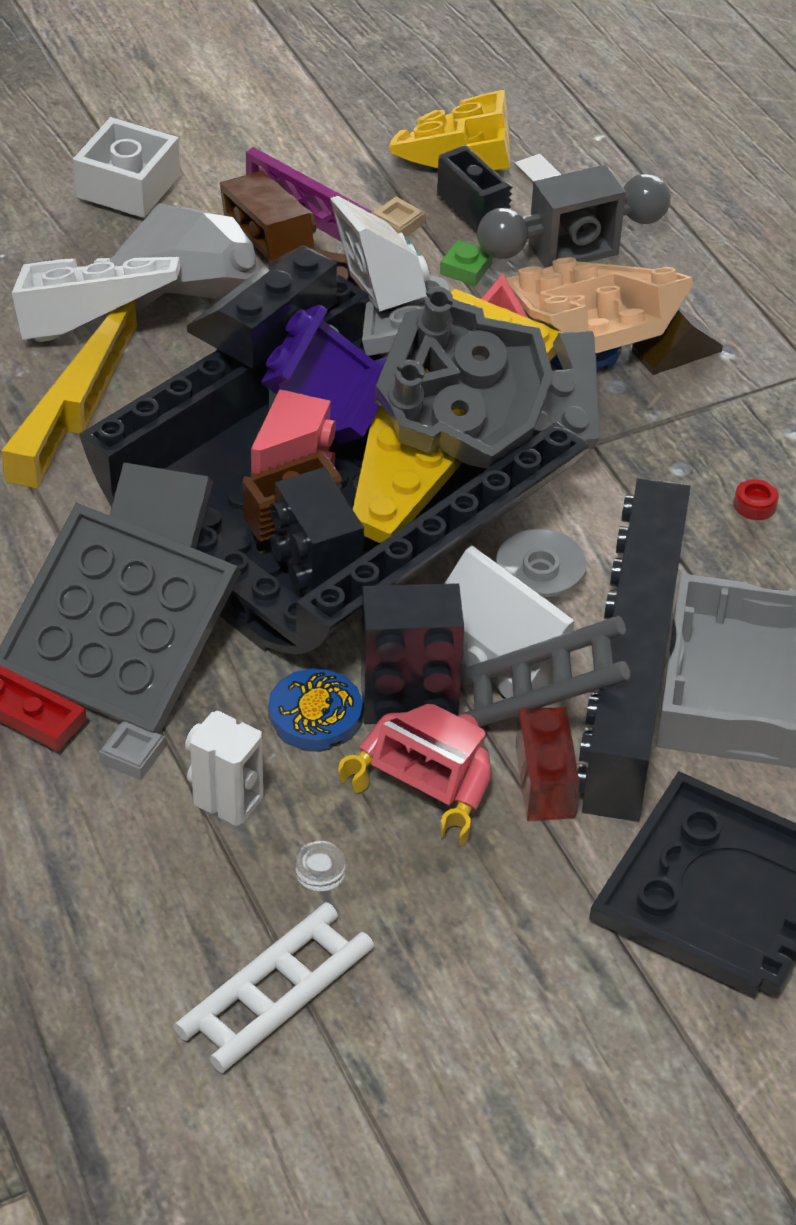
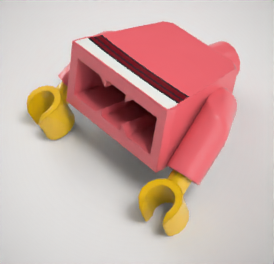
(432, 753)

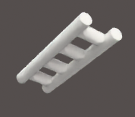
(271, 1014)

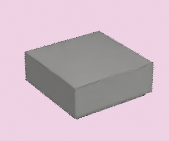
(132, 750)

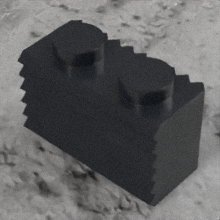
(470, 185)

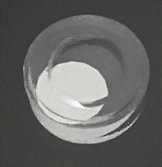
(320, 865)

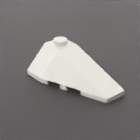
(63, 296)

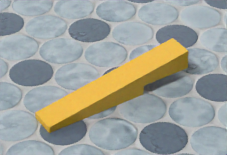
(69, 401)

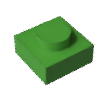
(465, 263)

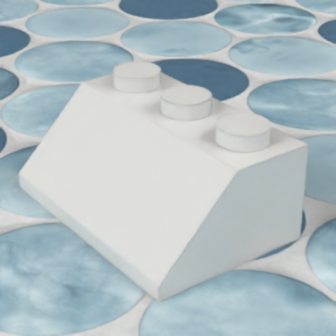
(379, 257)
(503, 617)

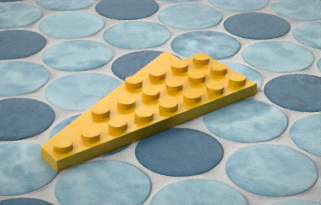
(401, 479)

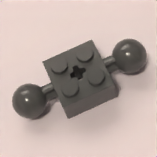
(575, 216)

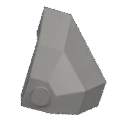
(210, 248)

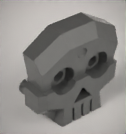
(496, 394)

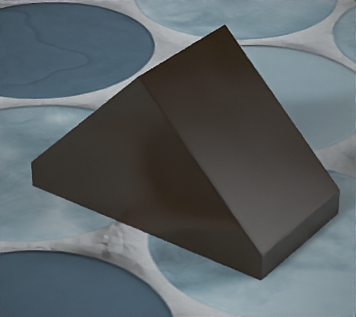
(681, 343)

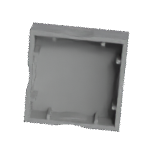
(731, 672)

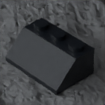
(255, 314)

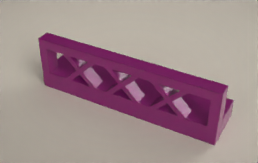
(306, 190)

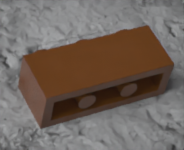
(267, 214)

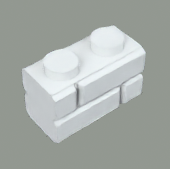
(226, 767)

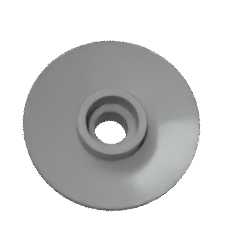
(543, 560)

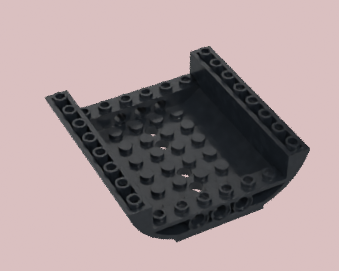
(206, 427)

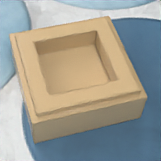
(401, 216)

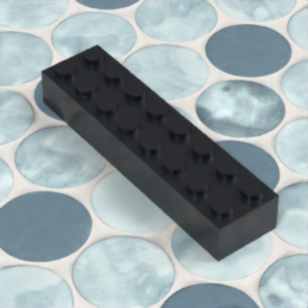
(627, 710)

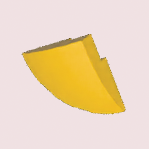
(477, 123)

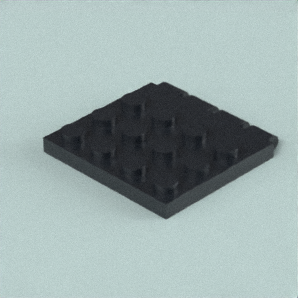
(710, 887)

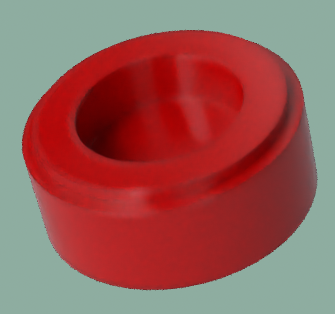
(756, 499)

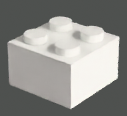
(127, 167)

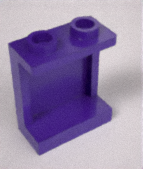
(329, 367)

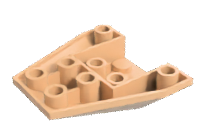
(610, 300)

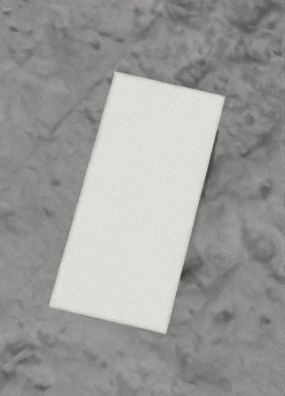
(537, 167)

